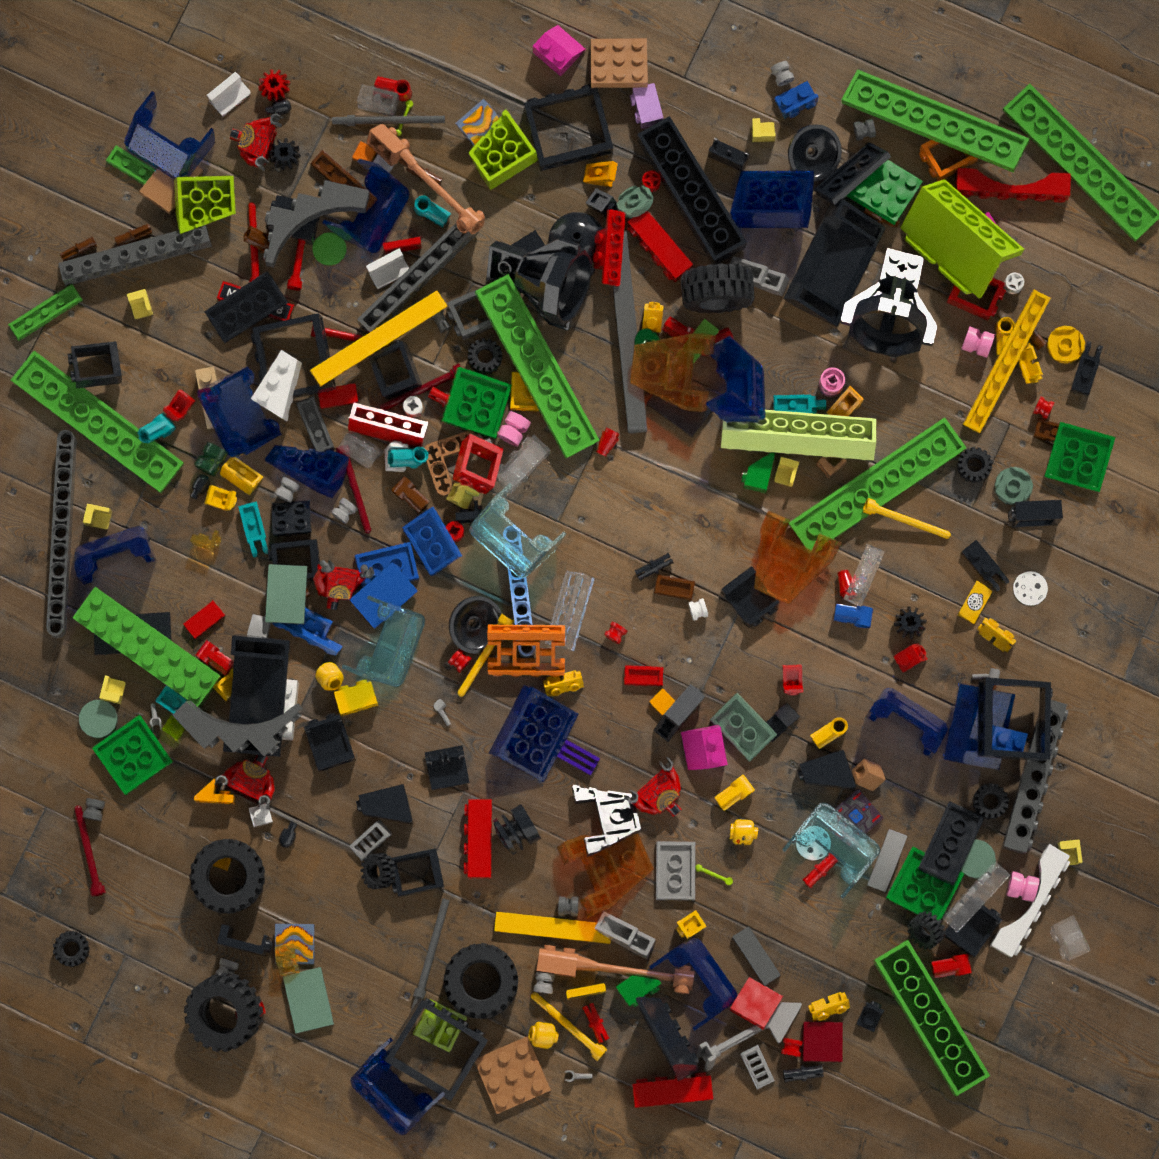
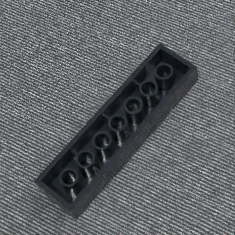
(691, 191)

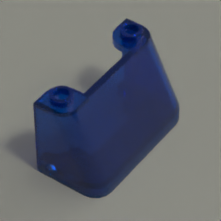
(235, 415)
(132, 539)
(932, 726)

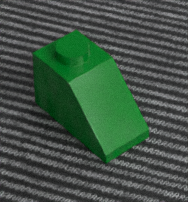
(758, 474)

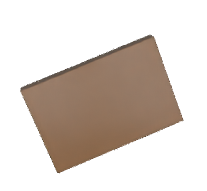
(161, 191)

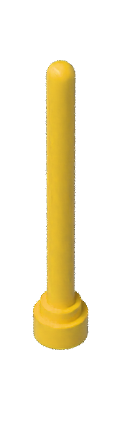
(872, 507)
(503, 620)
(596, 1050)

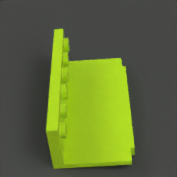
(957, 237)

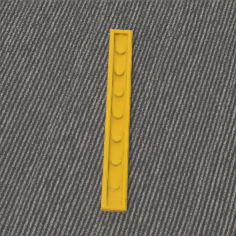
(378, 338)
(1006, 361)

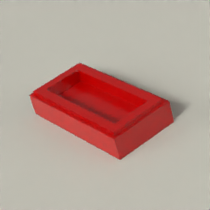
(404, 245)
(341, 396)
(204, 619)
(643, 676)

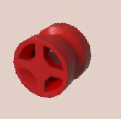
(651, 177)
(1043, 407)
(457, 530)
(615, 632)
(459, 660)
(791, 1047)

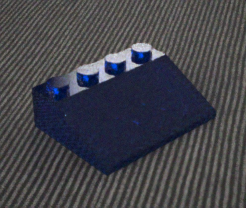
(773, 199)
(963, 726)
(533, 733)

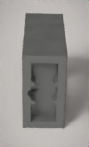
(459, 329)

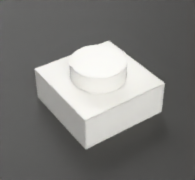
(260, 815)

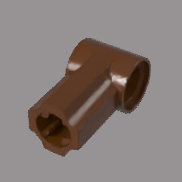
(256, 238)
(407, 492)

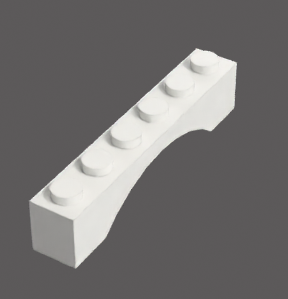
(1050, 865)

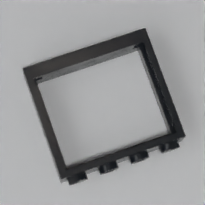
(575, 155)
(322, 345)
(985, 716)
(445, 1015)

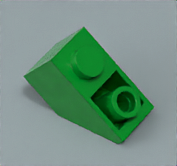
(637, 987)

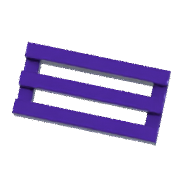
(564, 749)

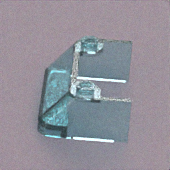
(508, 541)
(394, 646)
(840, 839)

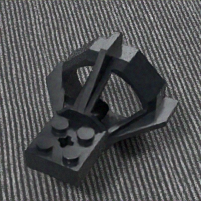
(542, 276)
(893, 296)

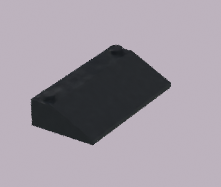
(834, 262)
(258, 682)

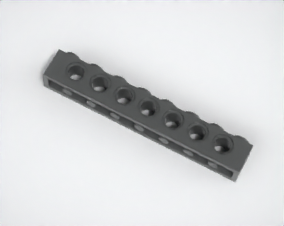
(133, 255)
(414, 279)
(1012, 840)

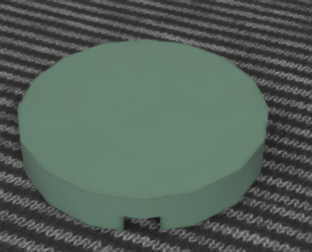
(635, 201)
(1013, 485)
(98, 719)
(978, 859)

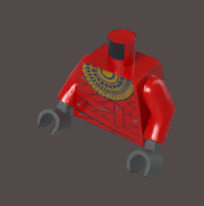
(257, 140)
(339, 582)
(250, 780)
(659, 792)

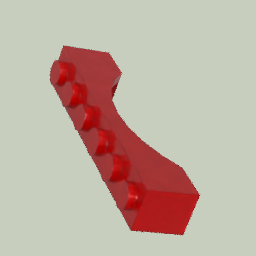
(973, 183)

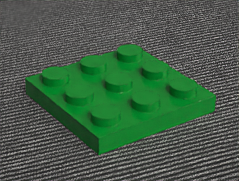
(887, 191)
(476, 403)
(1079, 456)
(132, 755)
(920, 891)

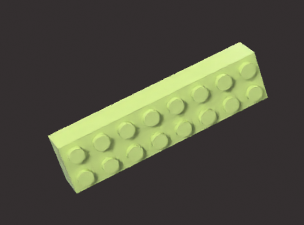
(804, 435)

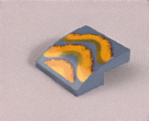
(477, 121)
(301, 936)

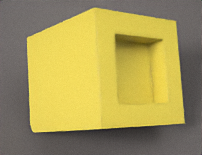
(762, 131)
(140, 304)
(786, 471)
(461, 495)
(97, 516)
(112, 690)
(1073, 849)

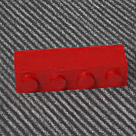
(659, 245)
(387, 425)
(479, 839)
(672, 1091)

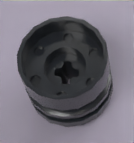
(516, 829)

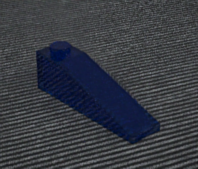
(315, 469)

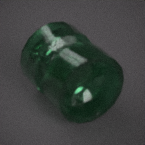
(210, 459)

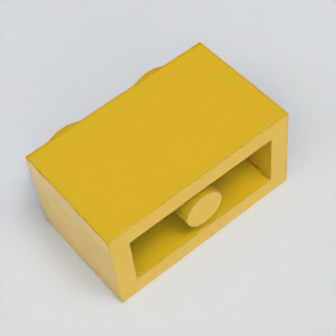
(355, 698)

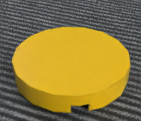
(1065, 344)

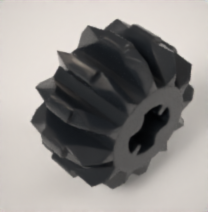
(284, 147)
(916, 621)

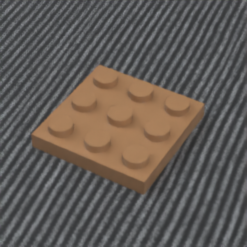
(619, 63)
(512, 1075)

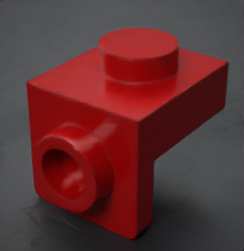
(179, 406)
(910, 657)
(792, 679)

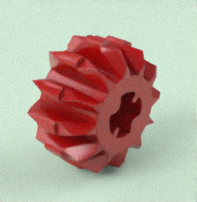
(273, 78)

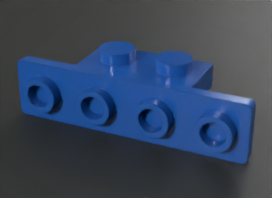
(313, 631)

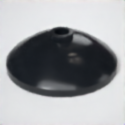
(824, 155)
(580, 224)
(474, 637)

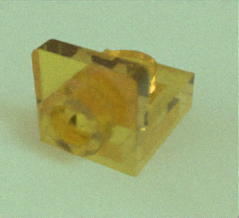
(203, 541)
(286, 959)

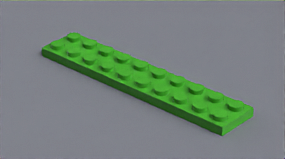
(935, 120)
(1083, 161)
(537, 366)
(96, 421)
(880, 483)

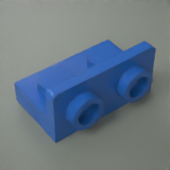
(796, 99)
(1008, 739)

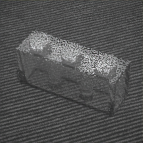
(522, 462)
(864, 575)

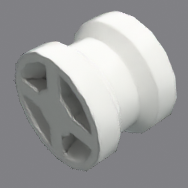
(1016, 280)
(415, 409)
(698, 609)

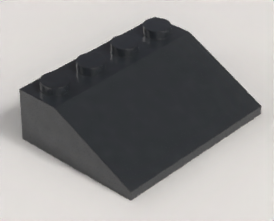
(668, 1036)

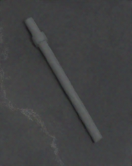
(351, 120)
(420, 992)

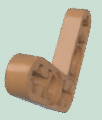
(443, 453)

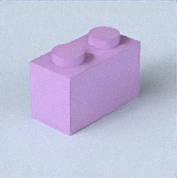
(646, 105)

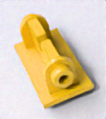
(1030, 371)
(991, 629)
(572, 682)
(821, 1010)

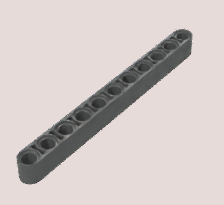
(626, 337)
(61, 524)

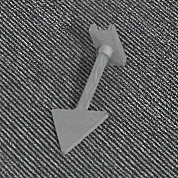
(777, 1025)

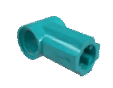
(433, 212)
(158, 427)
(407, 458)

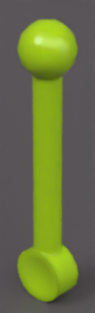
(409, 104)
(728, 881)

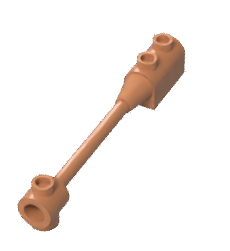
(394, 151)
(567, 963)

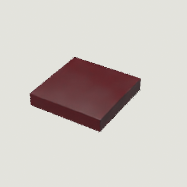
(823, 1041)

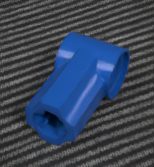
(856, 615)

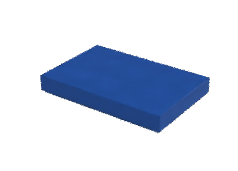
(432, 541)
(379, 559)
(389, 586)

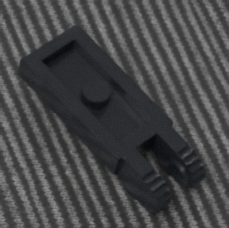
(1086, 371)
(984, 564)

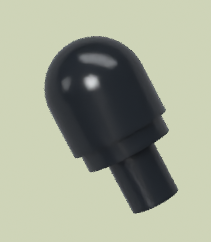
(279, 107)
(200, 486)
(288, 835)

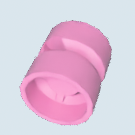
(978, 341)
(831, 382)
(513, 429)
(1022, 887)

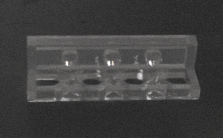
(574, 609)
(976, 896)

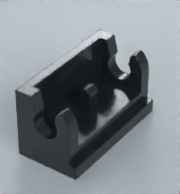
(728, 155)

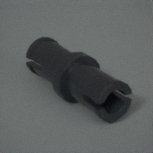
(654, 566)
(803, 1073)

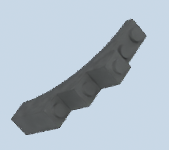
(285, 222)
(207, 729)

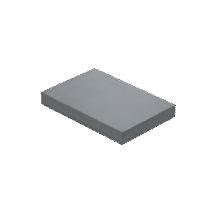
(675, 870)

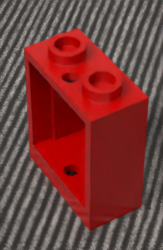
(974, 309)
(482, 449)

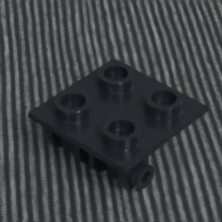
(291, 518)
(447, 767)

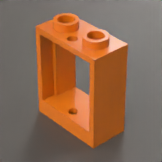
(934, 169)

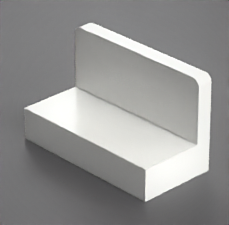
(228, 94)
(387, 268)

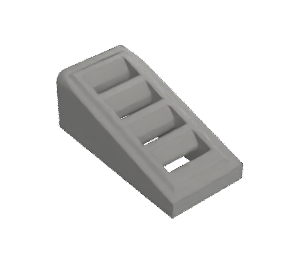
(382, 827)
(745, 1054)

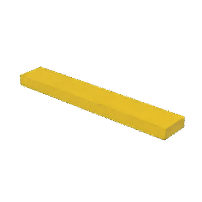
(548, 927)

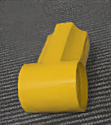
(1001, 336)
(827, 733)
(738, 790)

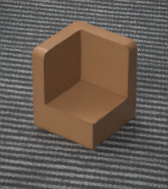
(831, 465)
(868, 774)

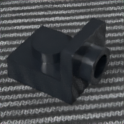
(601, 202)
(467, 515)
(870, 1016)

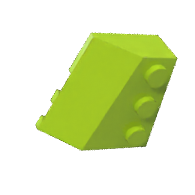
(502, 152)
(203, 200)

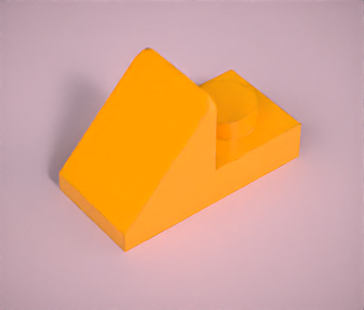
(600, 173)
(846, 404)
(209, 795)

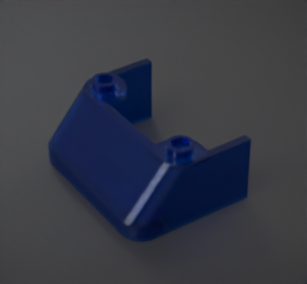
(160, 151)
(374, 226)
(744, 383)
(710, 973)
(389, 1094)

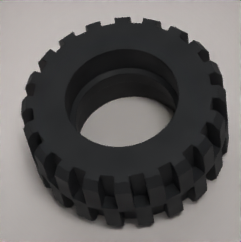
(717, 288)
(227, 849)
(454, 981)
(203, 1024)

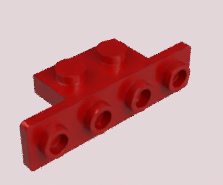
(610, 248)

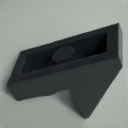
(782, 719)

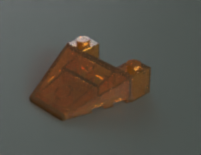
(667, 369)
(786, 566)
(610, 870)

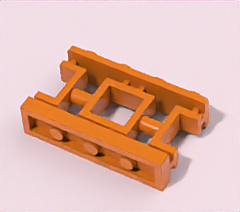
(527, 636)

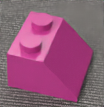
(558, 49)
(704, 748)

